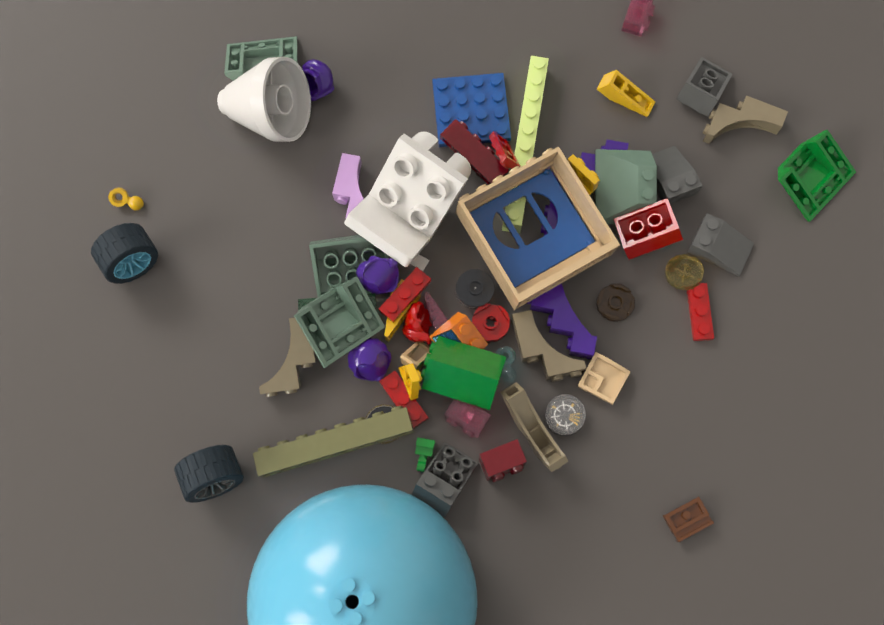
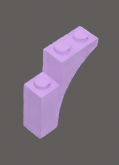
(347, 182)

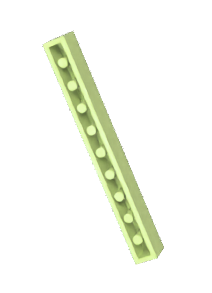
(528, 130)

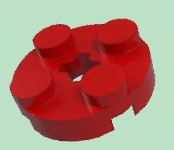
(491, 312)

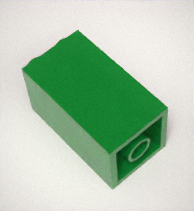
(462, 372)

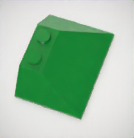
(815, 173)

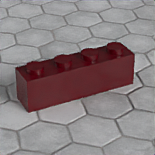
(480, 157)

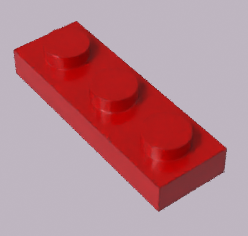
(503, 151)
(404, 294)
(700, 313)
(397, 392)

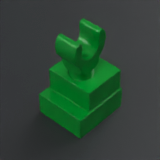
(424, 449)

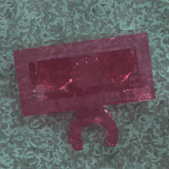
(637, 16)
(468, 417)

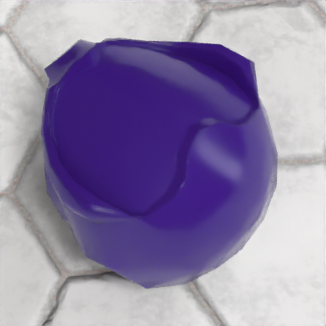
(319, 78)
(378, 275)
(370, 360)

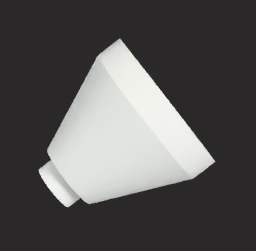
(270, 99)

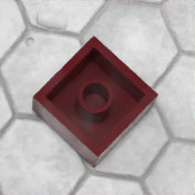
(502, 460)

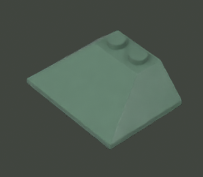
(246, 55)
(625, 182)
(339, 321)

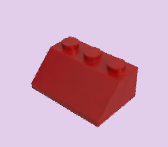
(648, 229)

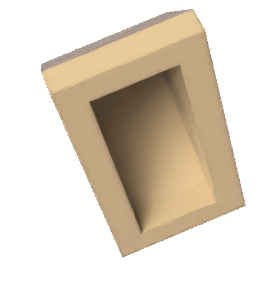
(415, 354)

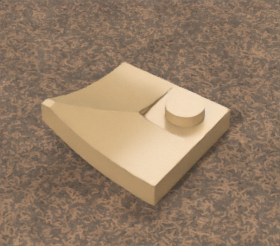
(604, 378)

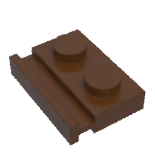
(688, 519)

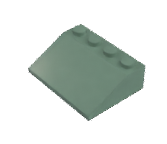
(338, 260)

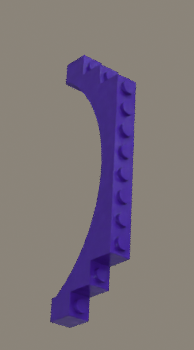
(554, 302)

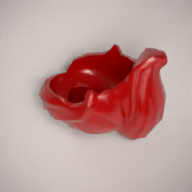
(417, 323)

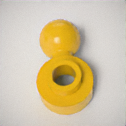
(134, 202)

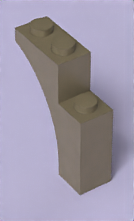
(748, 114)
(533, 347)
(288, 376)
(532, 427)

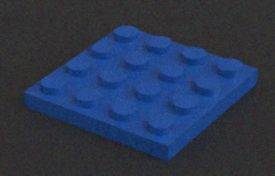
(476, 101)

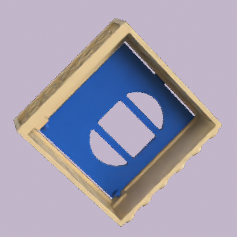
(516, 266)

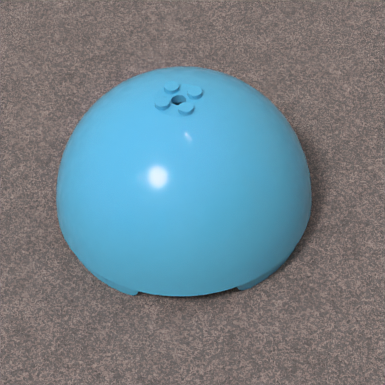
(364, 544)

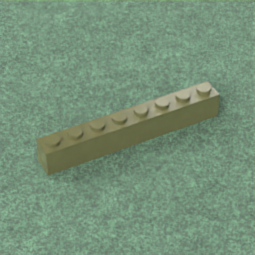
(333, 442)

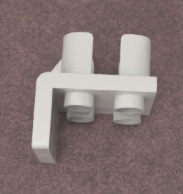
(409, 198)

